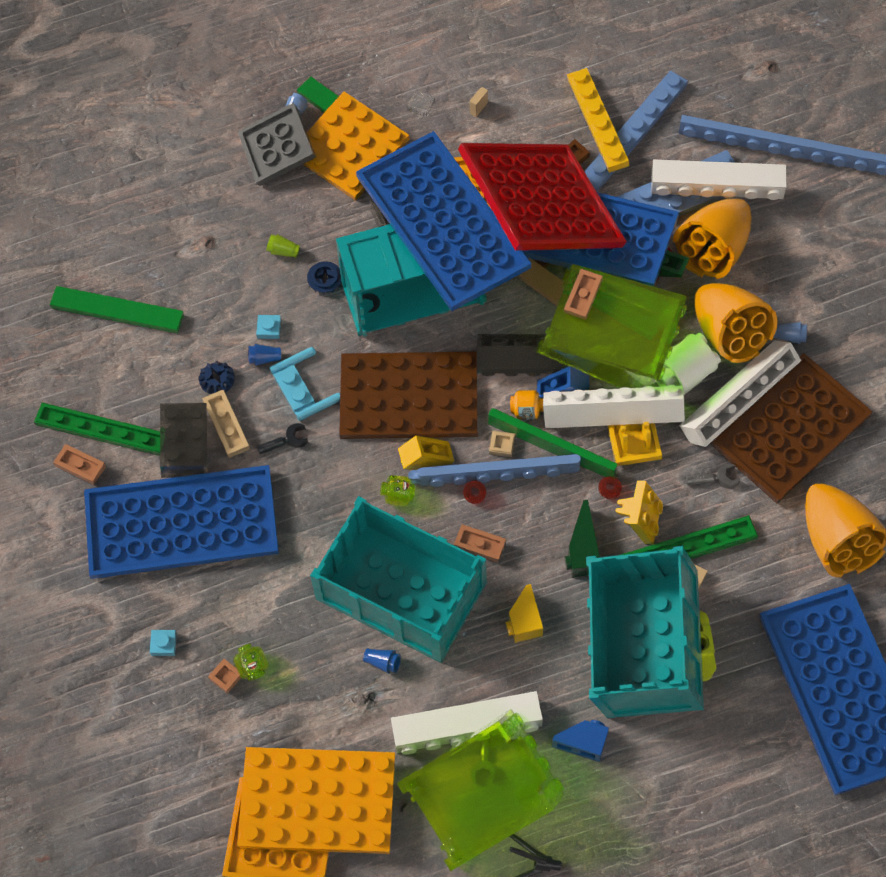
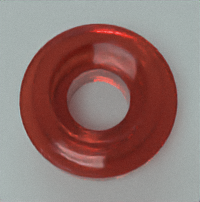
(467, 492)
(607, 493)

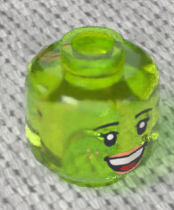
(398, 490)
(250, 662)

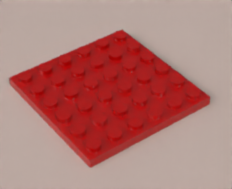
(541, 196)

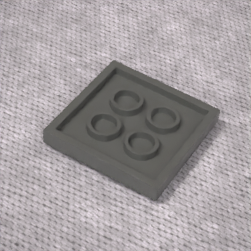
(276, 144)

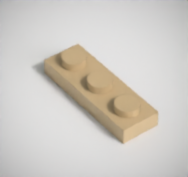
(226, 424)

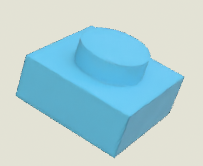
(268, 327)
(163, 642)

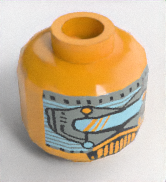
(526, 404)

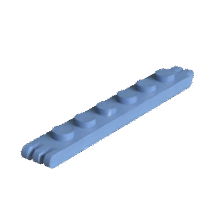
(501, 470)

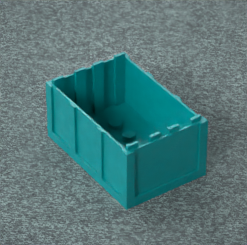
(382, 265)
(400, 580)
(645, 633)

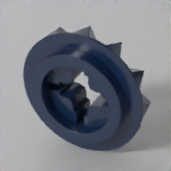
(318, 271)
(212, 386)

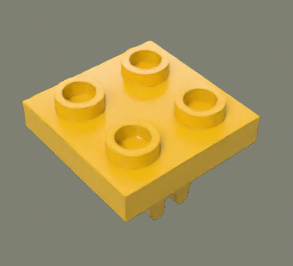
(634, 443)
(643, 512)

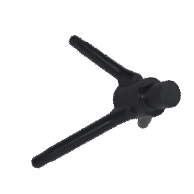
(541, 861)

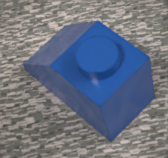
(563, 380)
(583, 739)

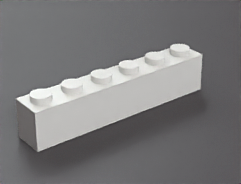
(718, 179)
(740, 393)
(613, 406)
(455, 723)

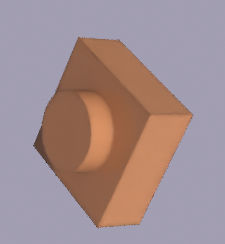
(225, 676)

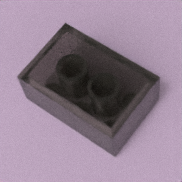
(183, 439)

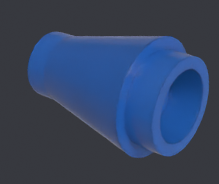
(263, 354)
(383, 659)

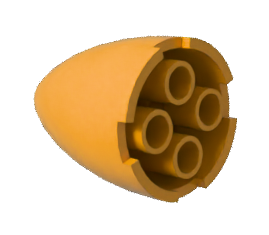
(726, 226)
(734, 320)
(833, 520)

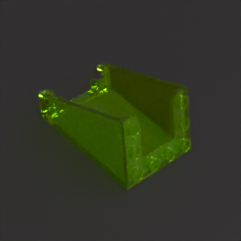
(624, 332)
(484, 788)

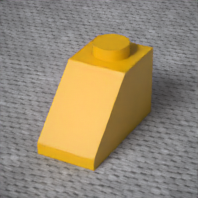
(425, 452)
(524, 617)

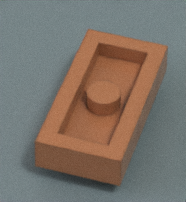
(583, 294)
(79, 464)
(480, 543)

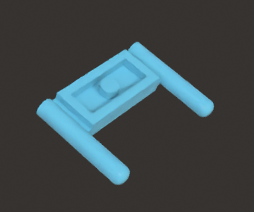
(295, 388)

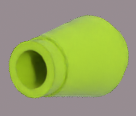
(281, 246)

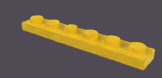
(598, 120)

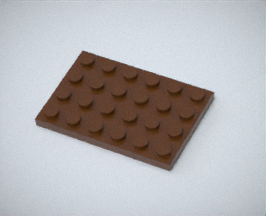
(408, 395)
(791, 429)

